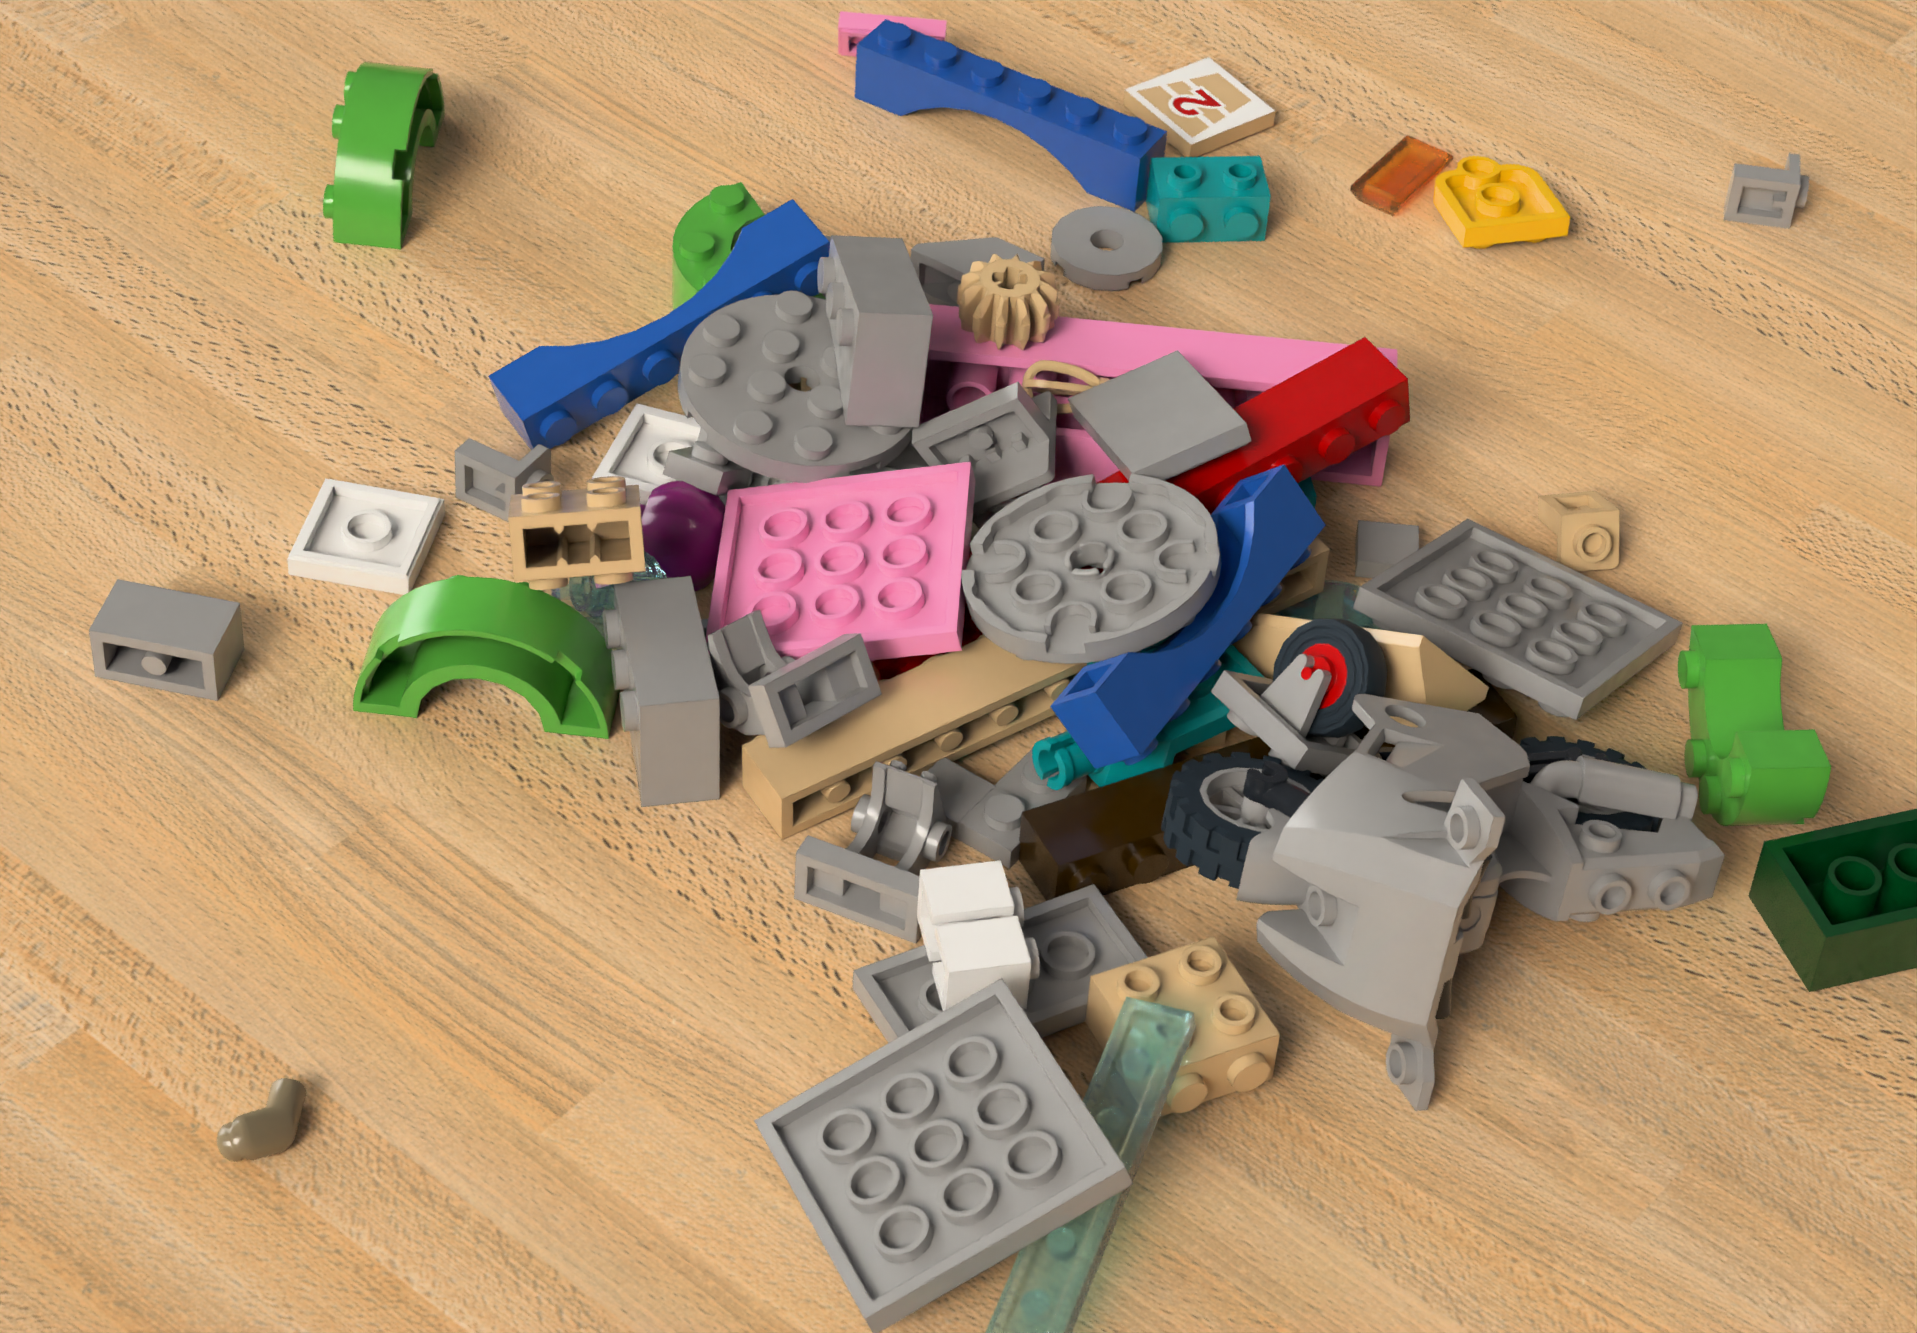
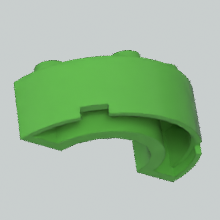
(378, 136)
(708, 237)
(495, 635)
(1738, 740)

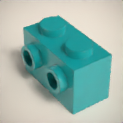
(1208, 198)

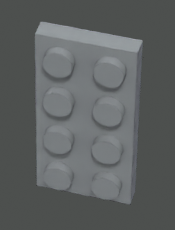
(1074, 940)

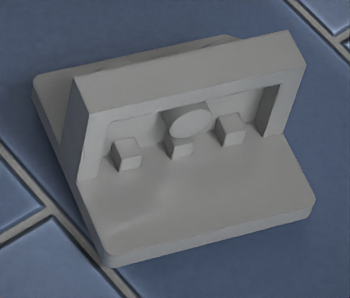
(1002, 436)

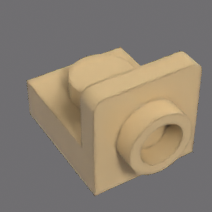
(1584, 529)

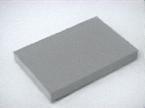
(1160, 419)

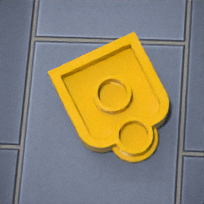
(1498, 204)

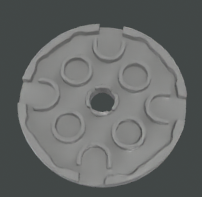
(739, 392)
(1038, 602)

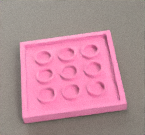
(850, 559)

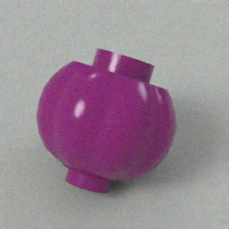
(683, 531)

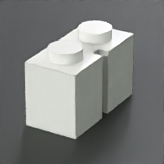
(976, 931)

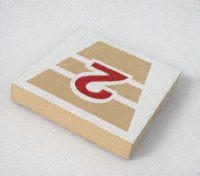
(1199, 107)

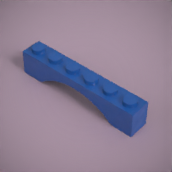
(1098, 145)
(569, 388)
(1128, 699)

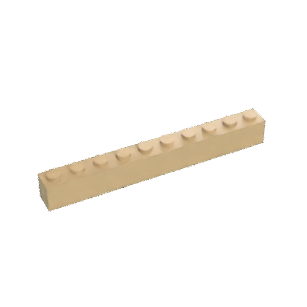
(930, 714)

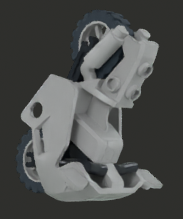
(1408, 852)

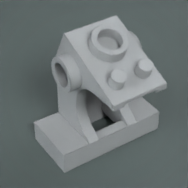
(783, 694)
(897, 821)

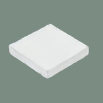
(366, 537)

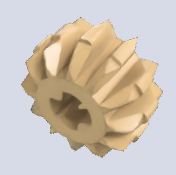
(1008, 301)

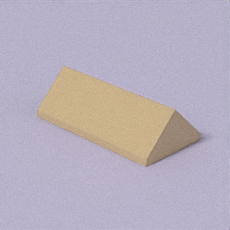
(1414, 664)

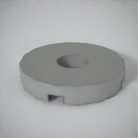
(1085, 230)

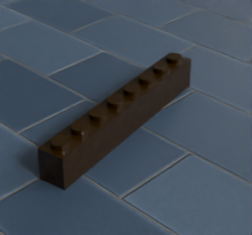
(1115, 830)

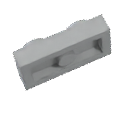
(996, 820)

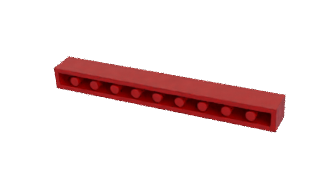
(1297, 423)

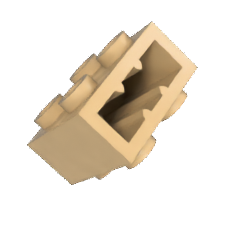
(576, 533)
(1232, 1037)

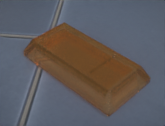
(1400, 175)

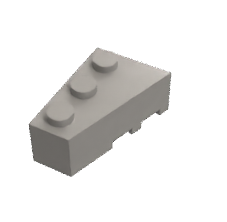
(876, 329)
(668, 690)

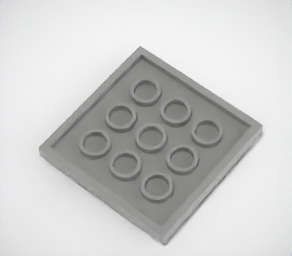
(1519, 618)
(941, 1155)

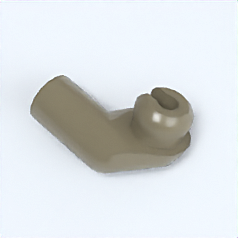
(266, 1129)

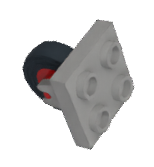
(1309, 701)

